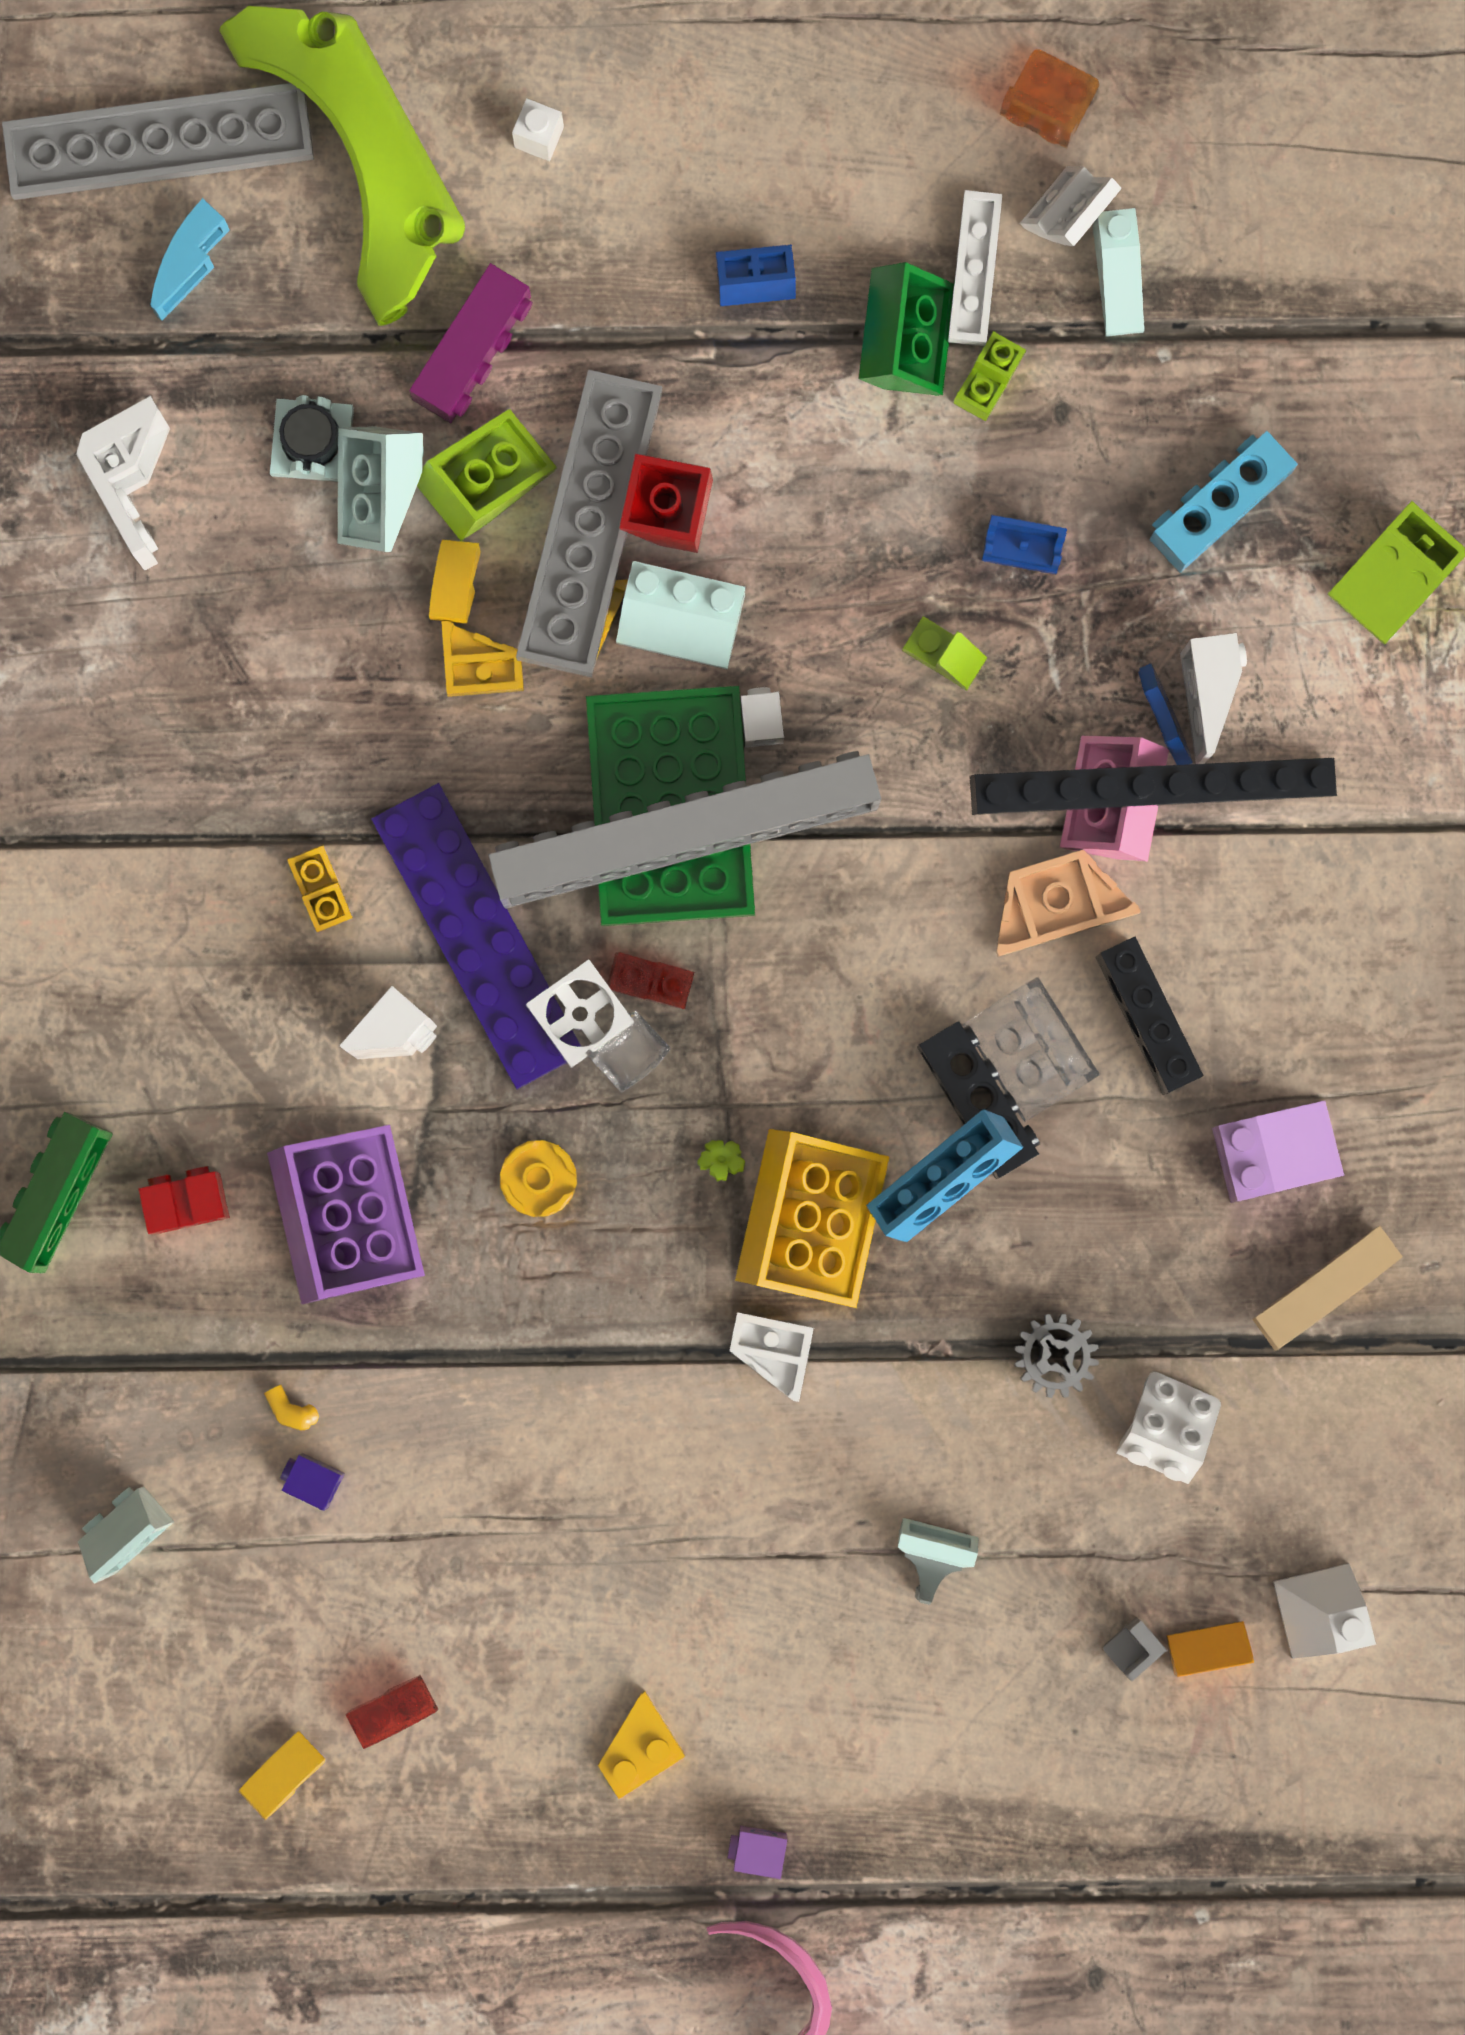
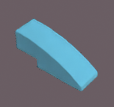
(187, 258)

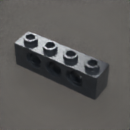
(1149, 1015)
(962, 1041)

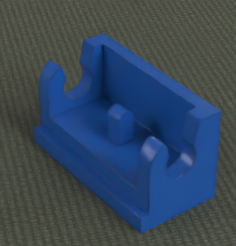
(756, 275)
(1024, 544)

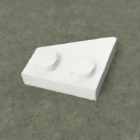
(773, 1350)

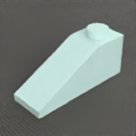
(1119, 271)

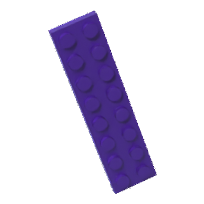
(473, 931)

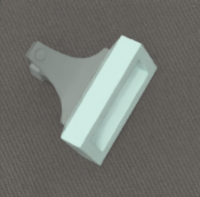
(935, 1554)

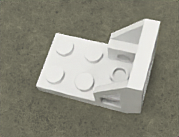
(121, 459)

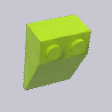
(484, 474)

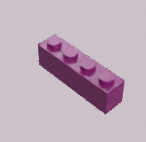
(471, 343)

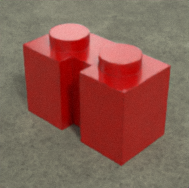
(183, 1202)

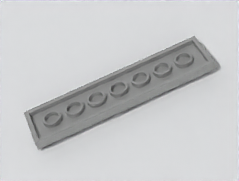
(157, 140)
(584, 530)

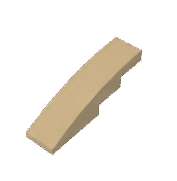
(1327, 1288)

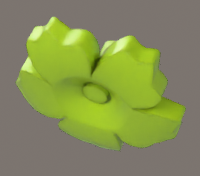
(721, 1159)

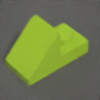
(945, 653)

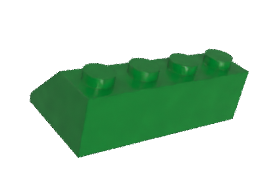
(53, 1192)

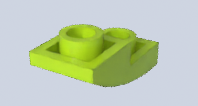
(989, 376)

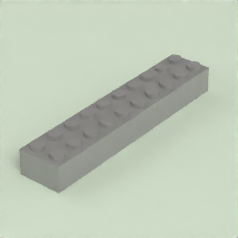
(685, 830)

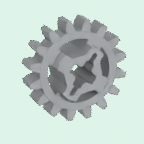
(1070, 1345)

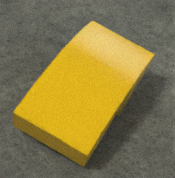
(453, 581)
(319, 888)
(281, 1775)

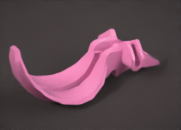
(799, 1959)

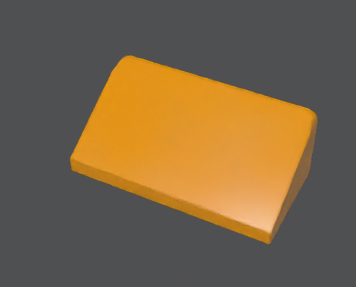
(1209, 1649)

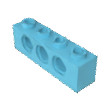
(1272, 467)

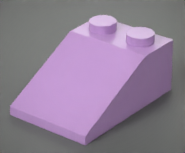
(1277, 1151)

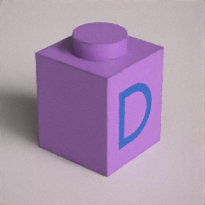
(758, 1851)

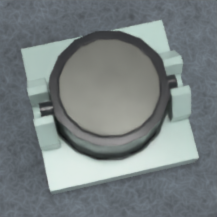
(309, 436)

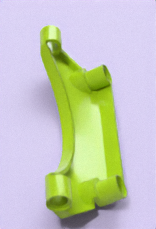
(393, 171)

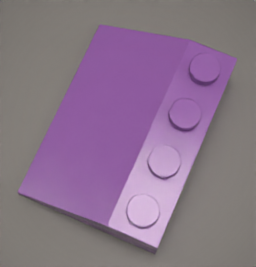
(345, 1213)

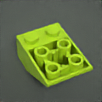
(1398, 572)

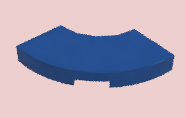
(1164, 715)

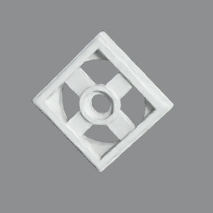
(604, 996)

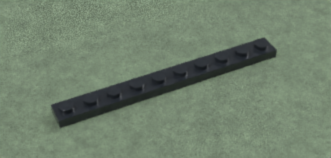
(1152, 786)

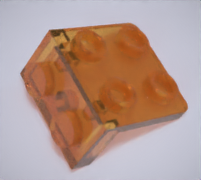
(1049, 98)

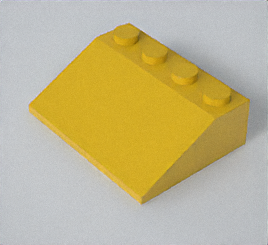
(811, 1218)

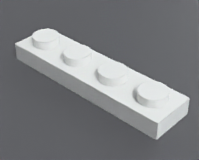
(975, 268)

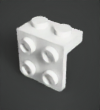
(1170, 1428)

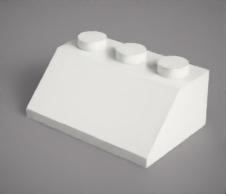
(391, 1029)

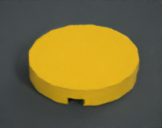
(538, 1178)

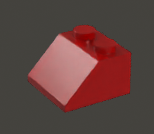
(667, 502)

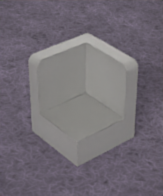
(1134, 1649)

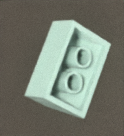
(680, 615)

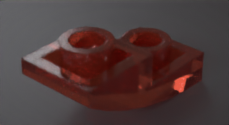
(650, 980)
(392, 1712)

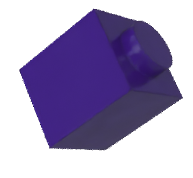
(311, 1481)

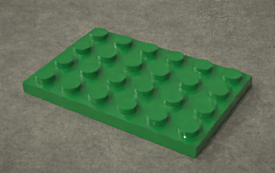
(658, 751)

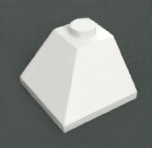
(1324, 1612)

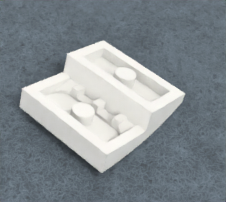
(1070, 205)

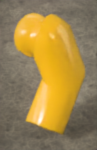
(290, 1414)

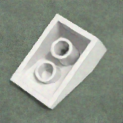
(1210, 679)

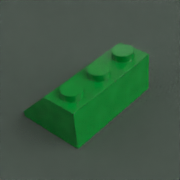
(906, 330)

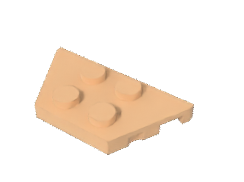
(1058, 901)

